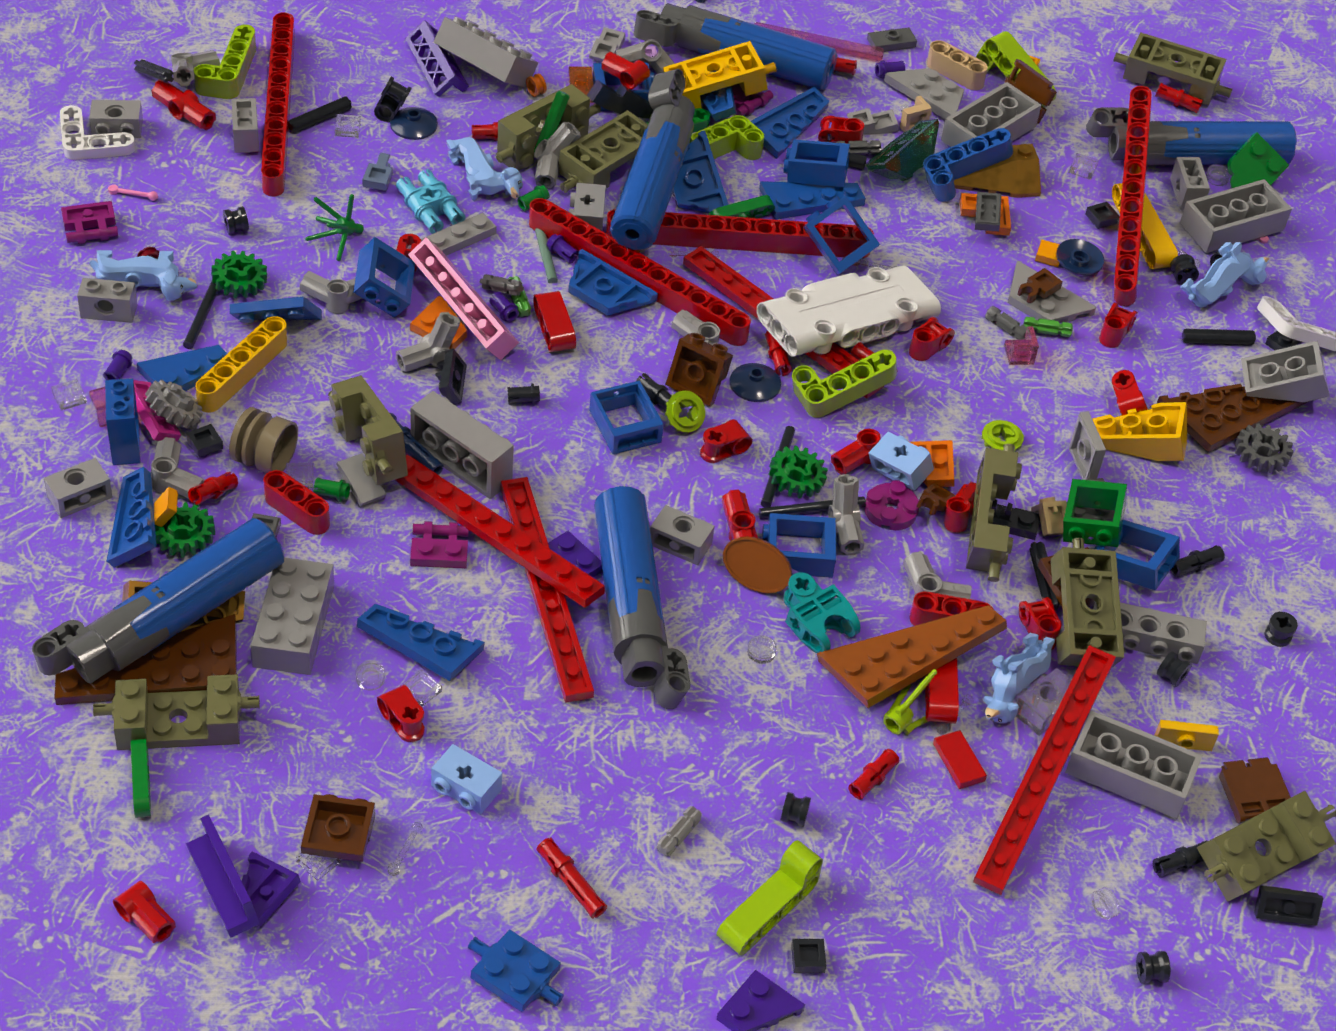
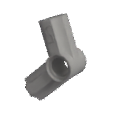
(637, 52)
(184, 64)
(548, 154)
(335, 293)
(686, 323)
(432, 346)
(166, 471)
(847, 514)
(924, 580)

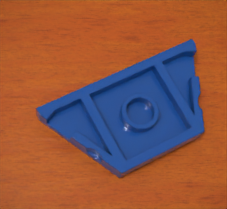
(698, 180)
(606, 286)

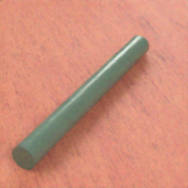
(546, 256)

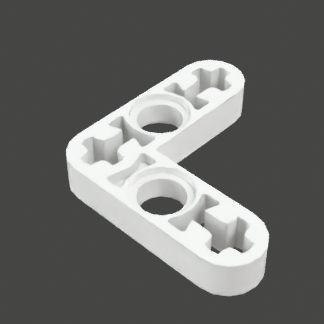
(115, 143)
(1295, 329)

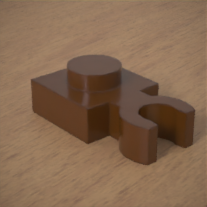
(1040, 283)
(934, 498)

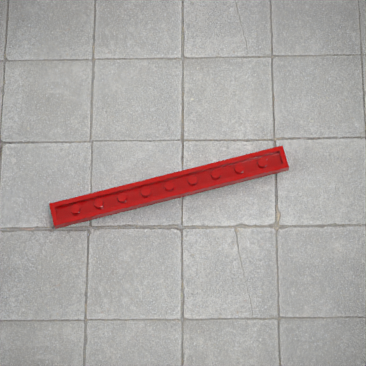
(749, 296)
(501, 534)
(549, 601)
(1044, 771)

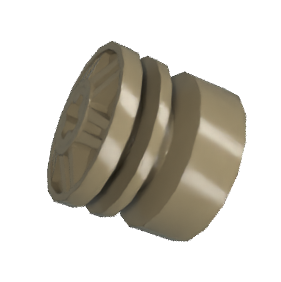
(263, 440)

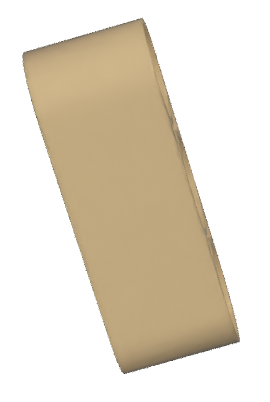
(957, 65)

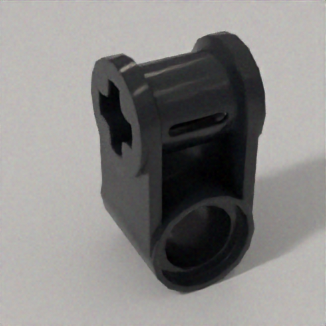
(392, 98)

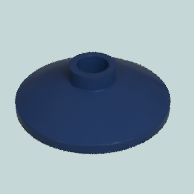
(414, 123)
(1080, 257)
(755, 382)

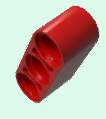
(554, 321)
(296, 502)
(934, 606)
(943, 694)

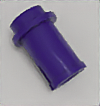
(884, 67)
(558, 245)
(507, 310)
(121, 360)

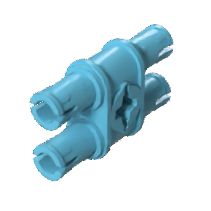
(430, 201)

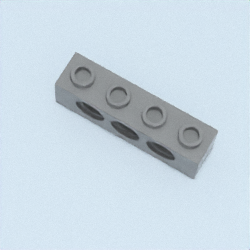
(1162, 632)

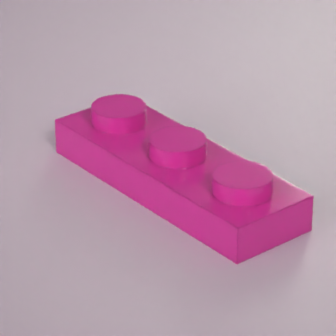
(156, 425)

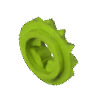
(696, 412)
(1009, 431)

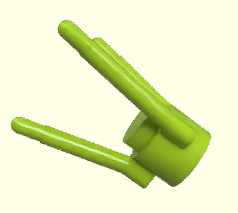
(899, 717)

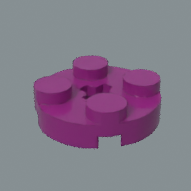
(896, 494)

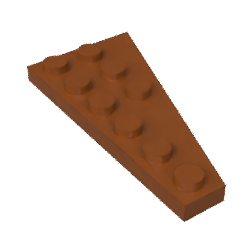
(894, 660)

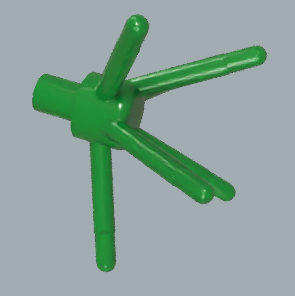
(343, 225)

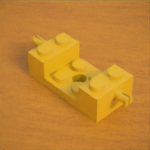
(732, 66)

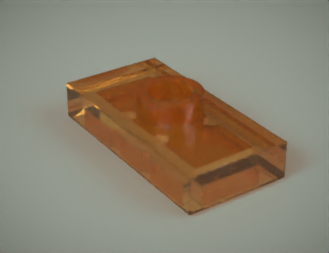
(581, 78)

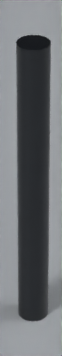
(200, 316)
(771, 488)
(803, 508)

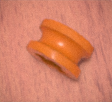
(536, 85)

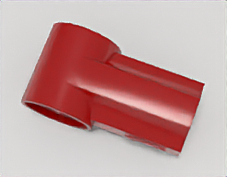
(629, 73)
(856, 452)
(960, 509)
(140, 906)

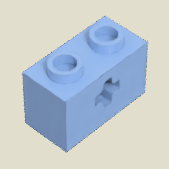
(901, 460)
(466, 779)

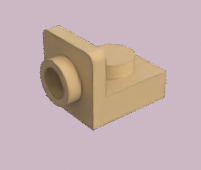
(913, 114)
(1051, 515)

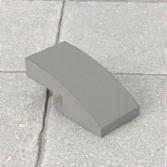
(608, 41)
(876, 123)
(362, 486)

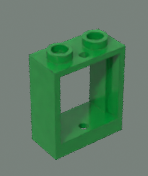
(1098, 496)

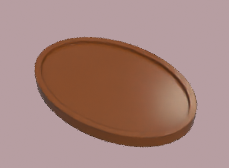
(757, 564)

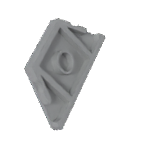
(935, 89)
(1059, 306)

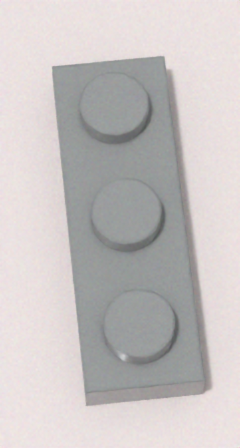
(463, 234)

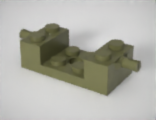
(1193, 66)
(521, 129)
(595, 156)
(363, 415)
(987, 541)
(1081, 576)
(209, 714)
(1290, 836)

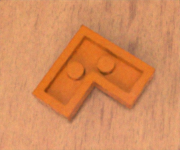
(968, 208)

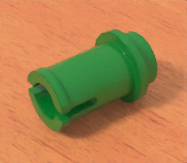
(538, 192)
(331, 488)

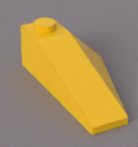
(1148, 434)

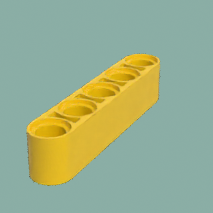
(1155, 241)
(241, 364)

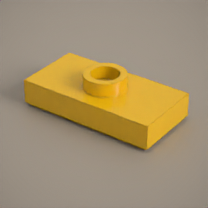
(1188, 734)

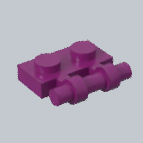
(746, 104)
(89, 216)
(439, 552)

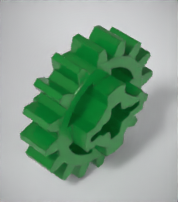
(239, 274)
(797, 471)
(184, 531)

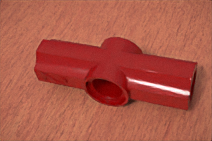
(184, 104)
(738, 515)

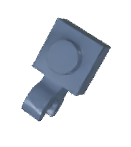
(379, 174)

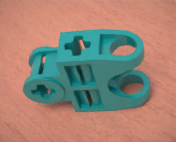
(816, 611)

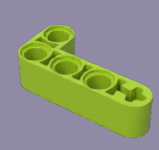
(1002, 52)
(228, 78)
(734, 134)
(877, 368)
(773, 899)

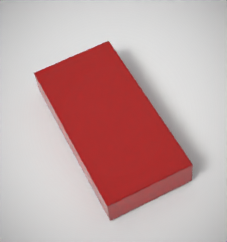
(959, 759)

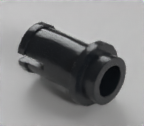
(523, 394)

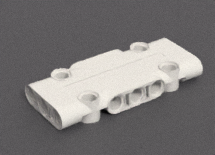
(848, 310)

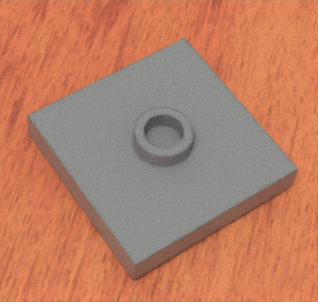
(1087, 447)

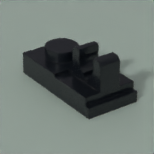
(452, 376)
(1021, 522)
(1288, 905)

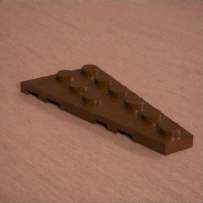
(1224, 411)
(171, 667)

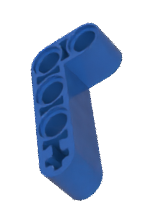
(964, 159)

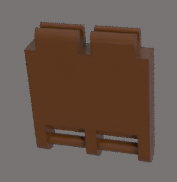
(1032, 85)
(1252, 787)

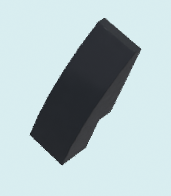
(620, 100)

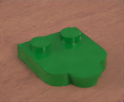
(1255, 162)

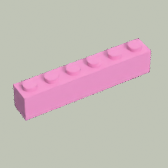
(463, 299)

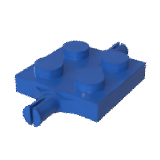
(515, 970)

